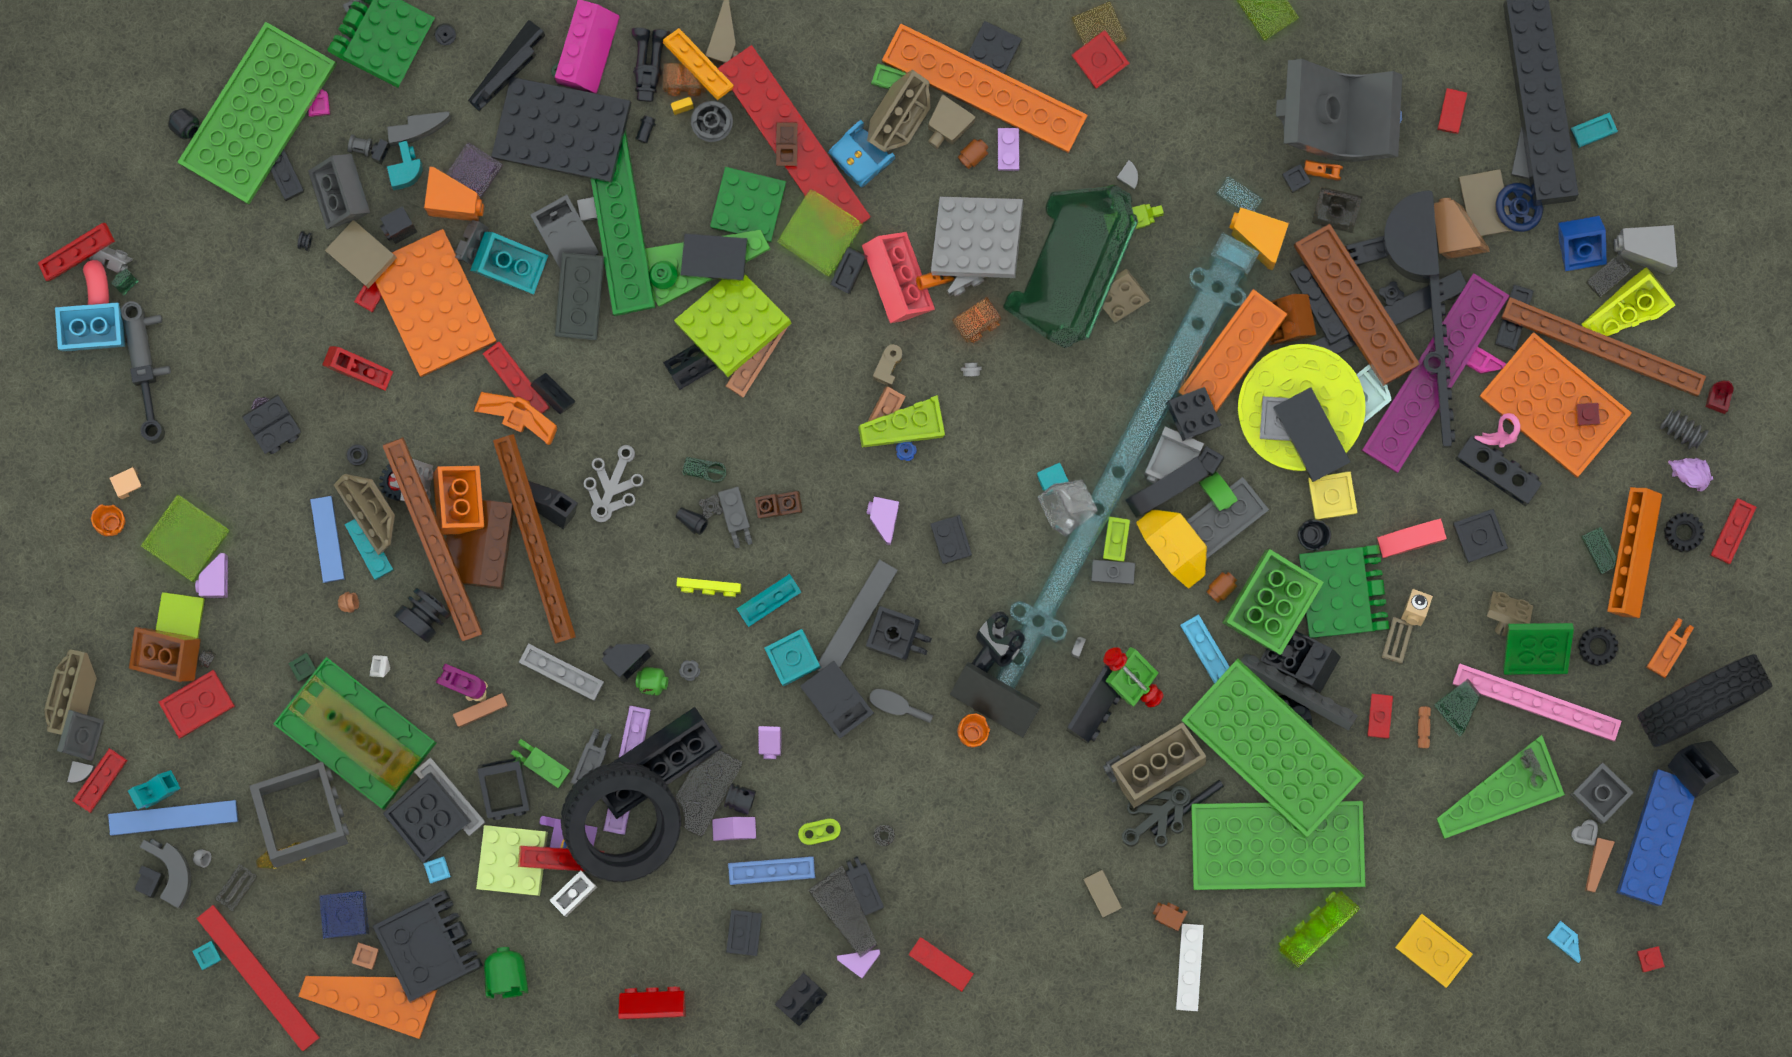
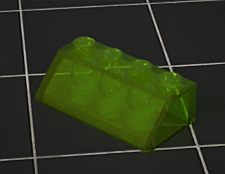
(1317, 929)

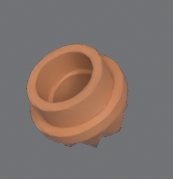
(348, 602)

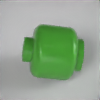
(651, 681)

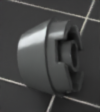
(711, 121)

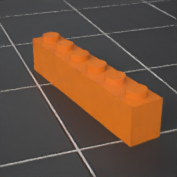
(1634, 552)

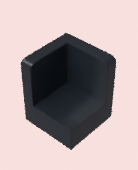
(149, 881)

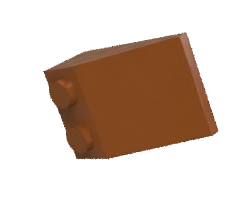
(164, 654)

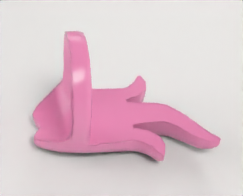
(1501, 437)

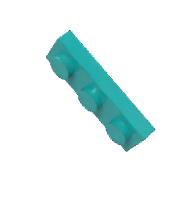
(377, 564)
(768, 600)

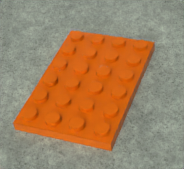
(433, 304)
(1543, 395)

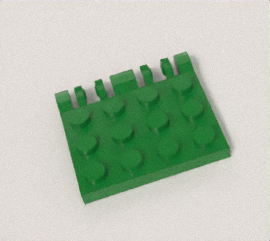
(383, 38)
(1343, 599)

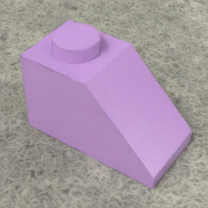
(883, 516)
(214, 579)
(770, 742)

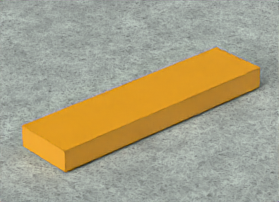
(698, 64)

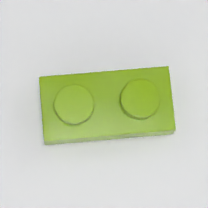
(1116, 539)

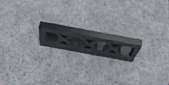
(690, 368)

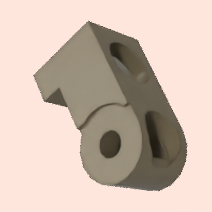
(890, 358)

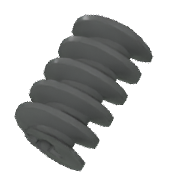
(1683, 429)

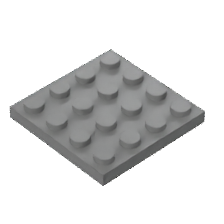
(977, 237)

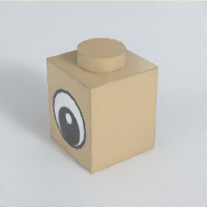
(1416, 607)

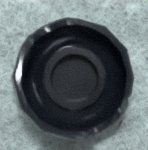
(1314, 534)

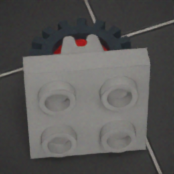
(391, 487)

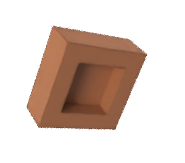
(365, 956)

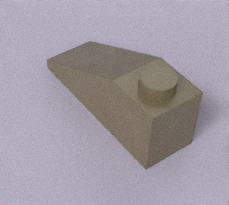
(722, 43)

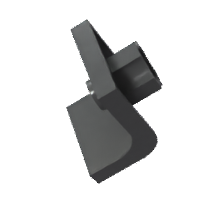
(1341, 113)

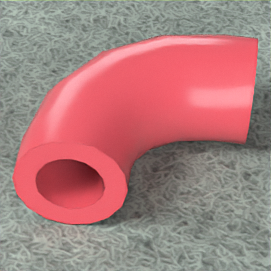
(96, 282)

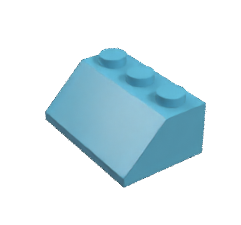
(89, 327)

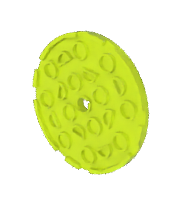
(1290, 372)

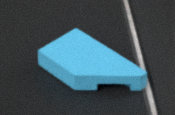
(1566, 940)

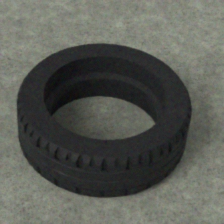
(647, 856)

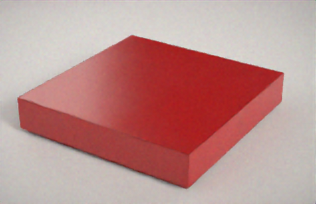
(1100, 59)

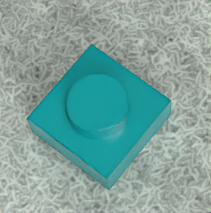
(207, 955)

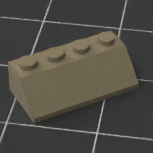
(1158, 765)

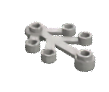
(611, 486)

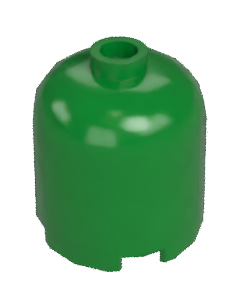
(505, 974)

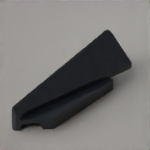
(509, 64)

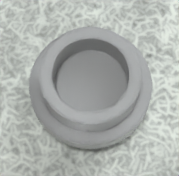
(971, 369)

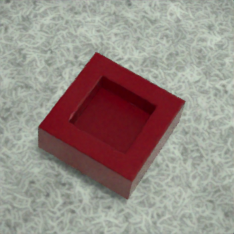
(1587, 414)

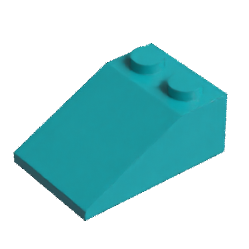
(509, 262)

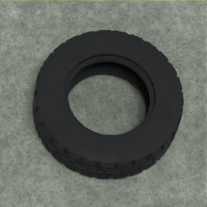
(1704, 700)

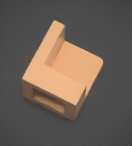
(125, 482)

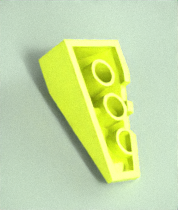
(1632, 304)

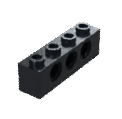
(1522, 494)

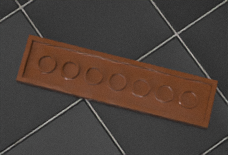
(1356, 305)

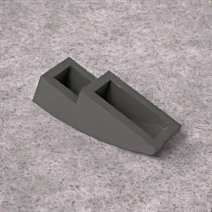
(417, 128)

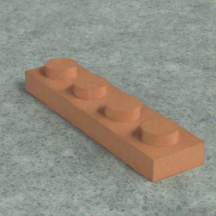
(746, 374)

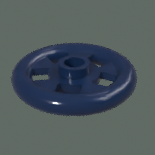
(1510, 220)

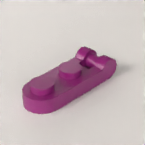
(462, 682)

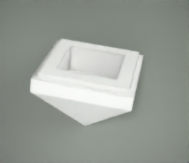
(380, 666)

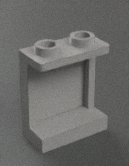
(1171, 454)

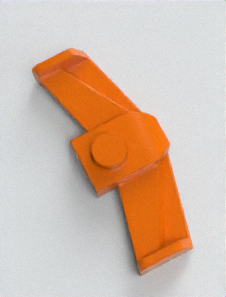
(517, 414)

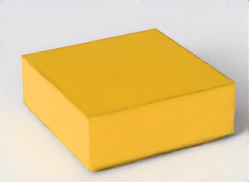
(682, 105)

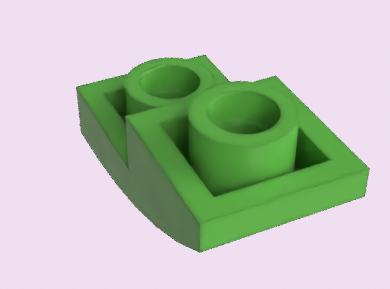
(1218, 491)

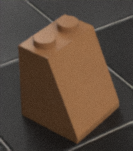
(1456, 231)

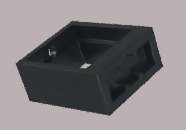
(501, 767)

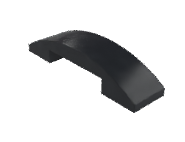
(1167, 487)

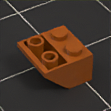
(1299, 321)

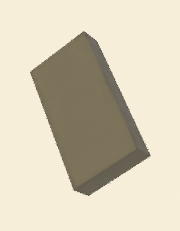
(1102, 893)

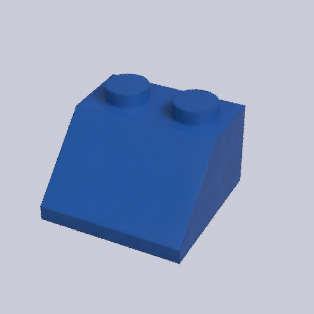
(1582, 243)

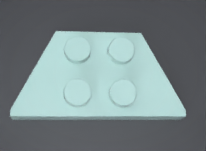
(1375, 393)

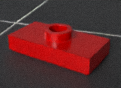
(1380, 716)

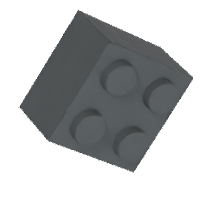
(1601, 793)

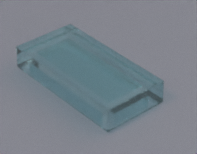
(1239, 195)

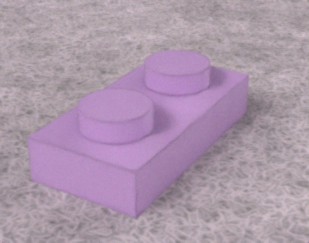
(1008, 149)

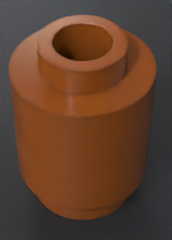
(973, 153)
(1222, 587)

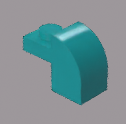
(405, 173)
(154, 790)

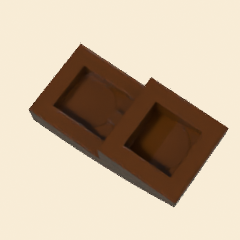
(786, 143)

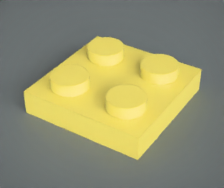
(1333, 496)

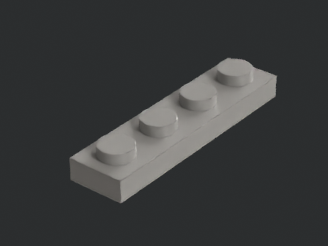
(561, 672)
(476, 820)

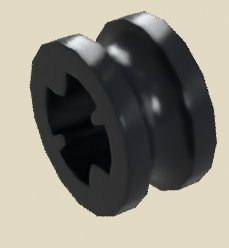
(305, 240)

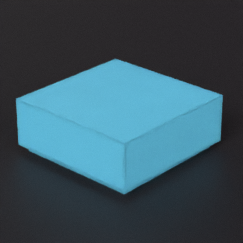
(437, 870)

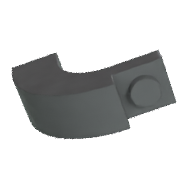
(179, 879)

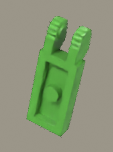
(543, 765)

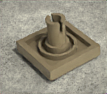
(1124, 296)
(1508, 611)

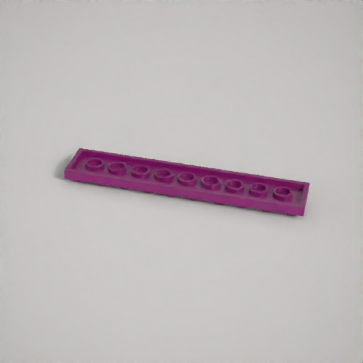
(1418, 396)

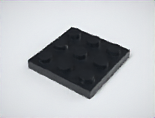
(427, 817)

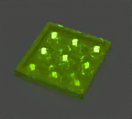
(820, 232)
(185, 538)

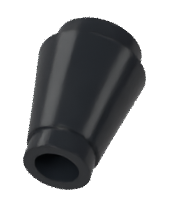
(693, 521)

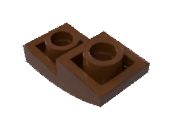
(778, 505)

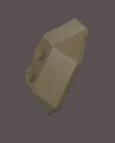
(900, 112)
(368, 509)
(69, 690)

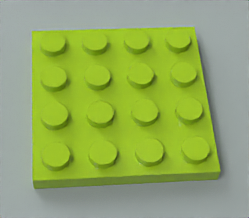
(732, 323)

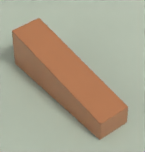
(480, 710)
(1599, 859)

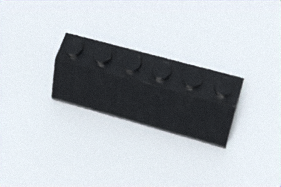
(668, 754)

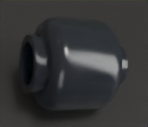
(183, 123)

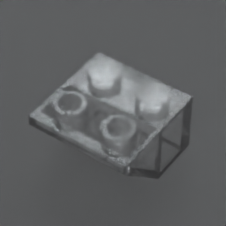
(1067, 505)

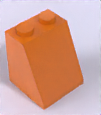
(450, 198)

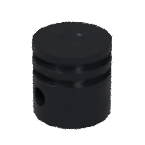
(740, 798)

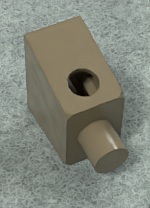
(949, 122)

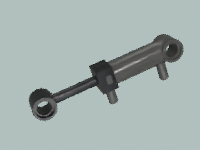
(142, 369)

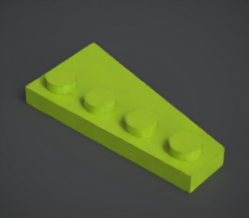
(910, 424)

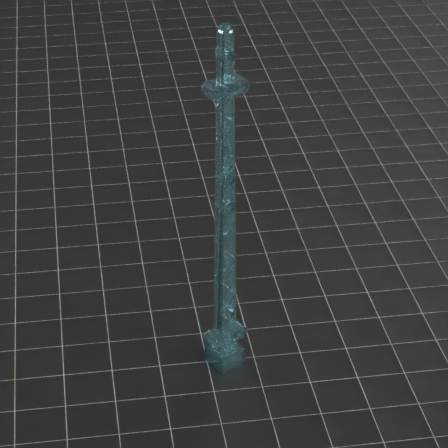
(1229, 264)

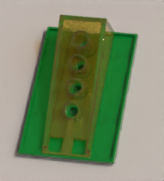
(354, 733)

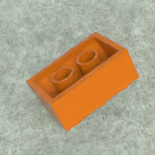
(458, 499)

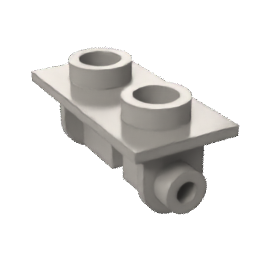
(116, 258)

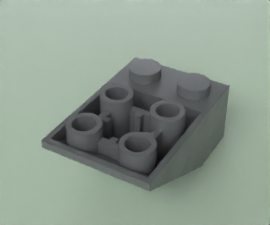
(563, 229)

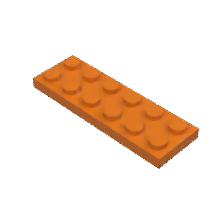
(1235, 348)

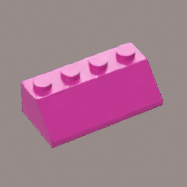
(586, 47)

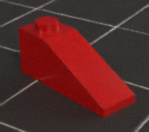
(357, 367)
(940, 964)

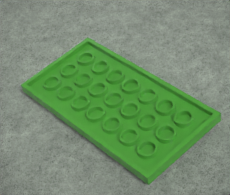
(257, 113)
(1272, 747)
(1263, 850)

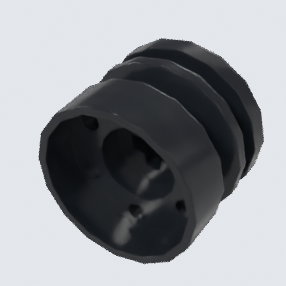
(422, 614)

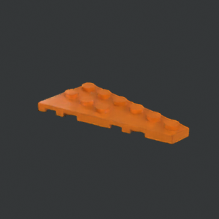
(371, 999)

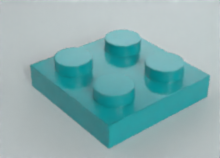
(792, 657)

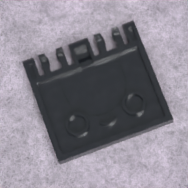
(424, 948)

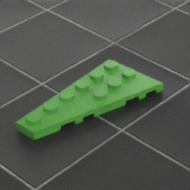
(673, 253)
(1503, 793)

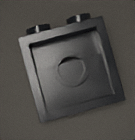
(272, 425)

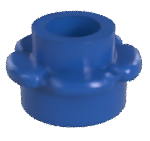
(905, 456)

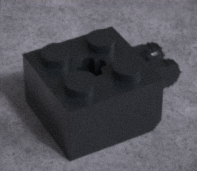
(905, 627)

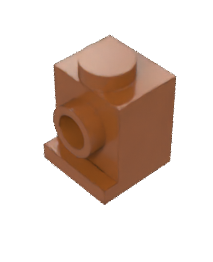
(1169, 915)

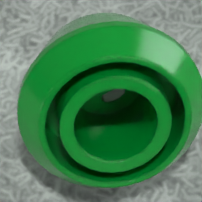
(668, 277)

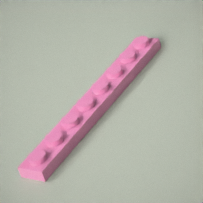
(1539, 703)

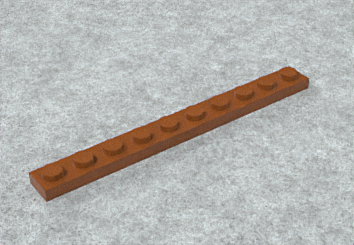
(1603, 347)
(534, 538)
(432, 539)

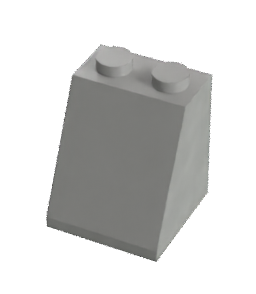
(1648, 247)

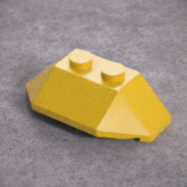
(1175, 545)

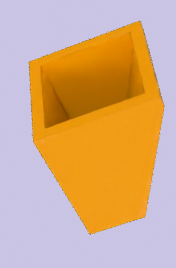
(1259, 233)

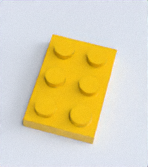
(1433, 950)

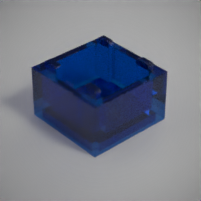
(344, 915)

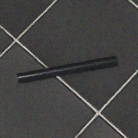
(1196, 800)

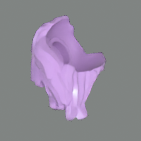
(1692, 472)

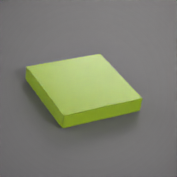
(180, 614)

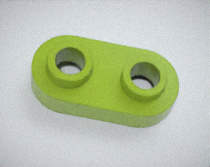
(819, 831)

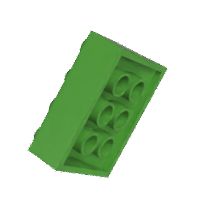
(1273, 602)

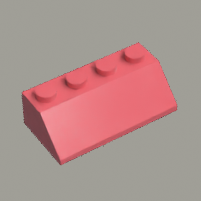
(895, 276)

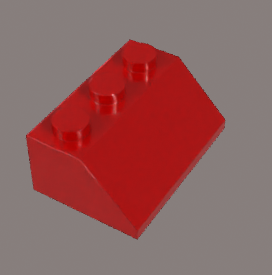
(652, 1003)

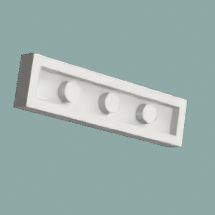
(1189, 967)

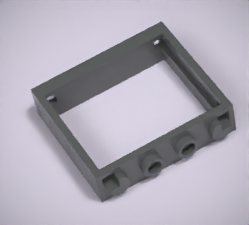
(310, 847)

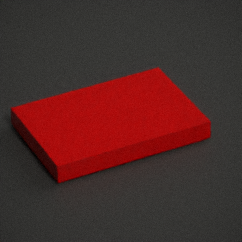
(196, 704)

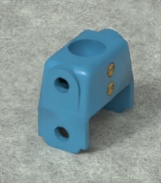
(858, 156)

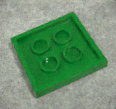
(747, 203)
(1538, 648)

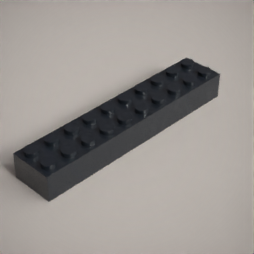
(1540, 101)

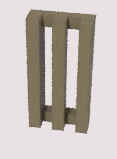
(1392, 657)

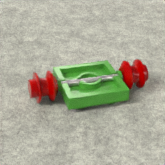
(1132, 677)

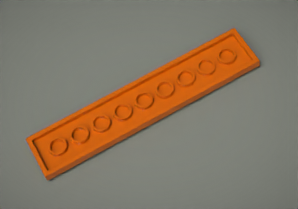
(985, 88)

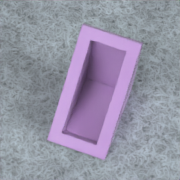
(734, 828)
(859, 965)

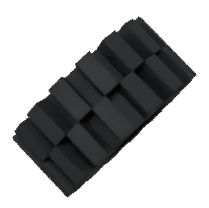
(1693, 523)
(1607, 637)

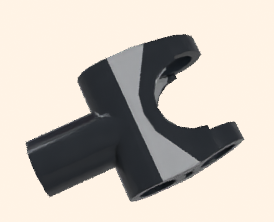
(995, 644)

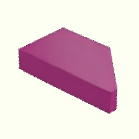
(320, 105)
(1484, 362)

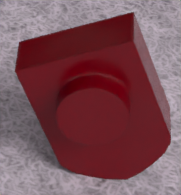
(1720, 396)

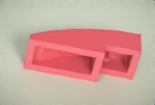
(1412, 538)

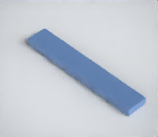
(173, 817)

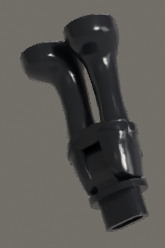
(648, 75)

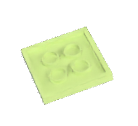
(500, 858)

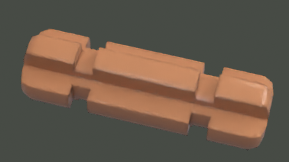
(1424, 727)

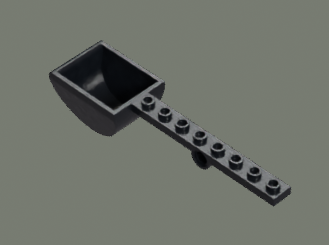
(1413, 253)

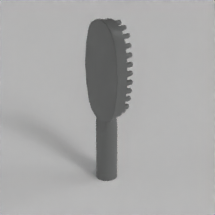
(896, 704)

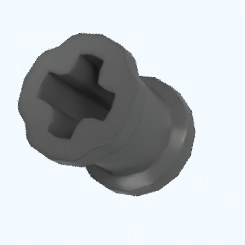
(360, 145)

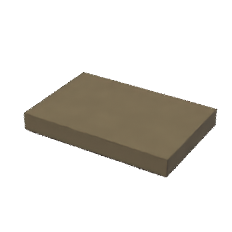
(1479, 200)
(360, 254)

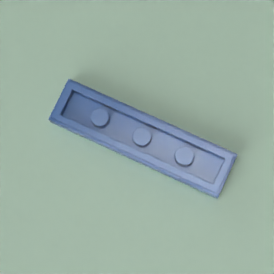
(327, 539)
(771, 870)

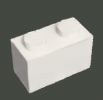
(573, 893)

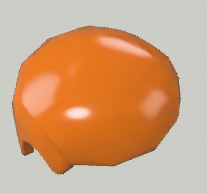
(101, 522)
(967, 732)

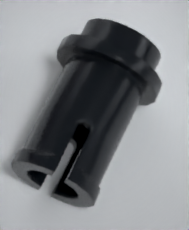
(645, 129)

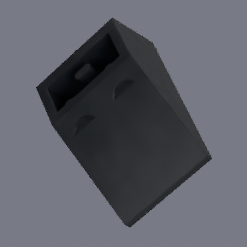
(1305, 661)
(836, 699)
(1701, 767)

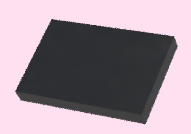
(714, 257)

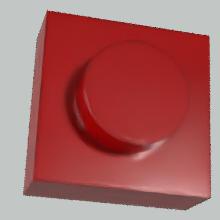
(1650, 959)

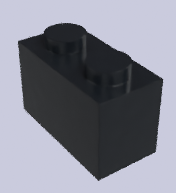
(397, 225)

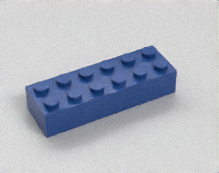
(1656, 839)

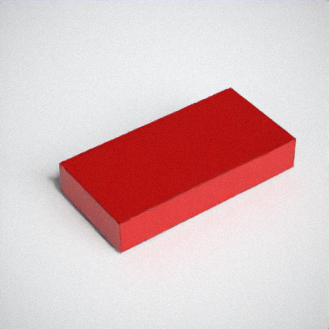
(1452, 111)
(369, 297)

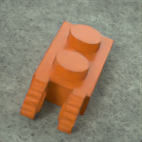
(1669, 650)

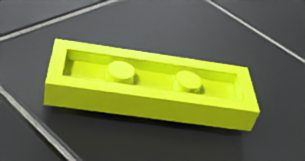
(708, 587)

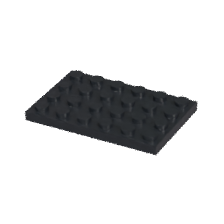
(561, 129)

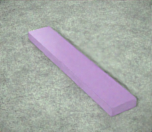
(633, 735)

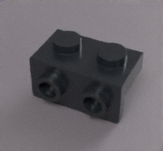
(801, 999)

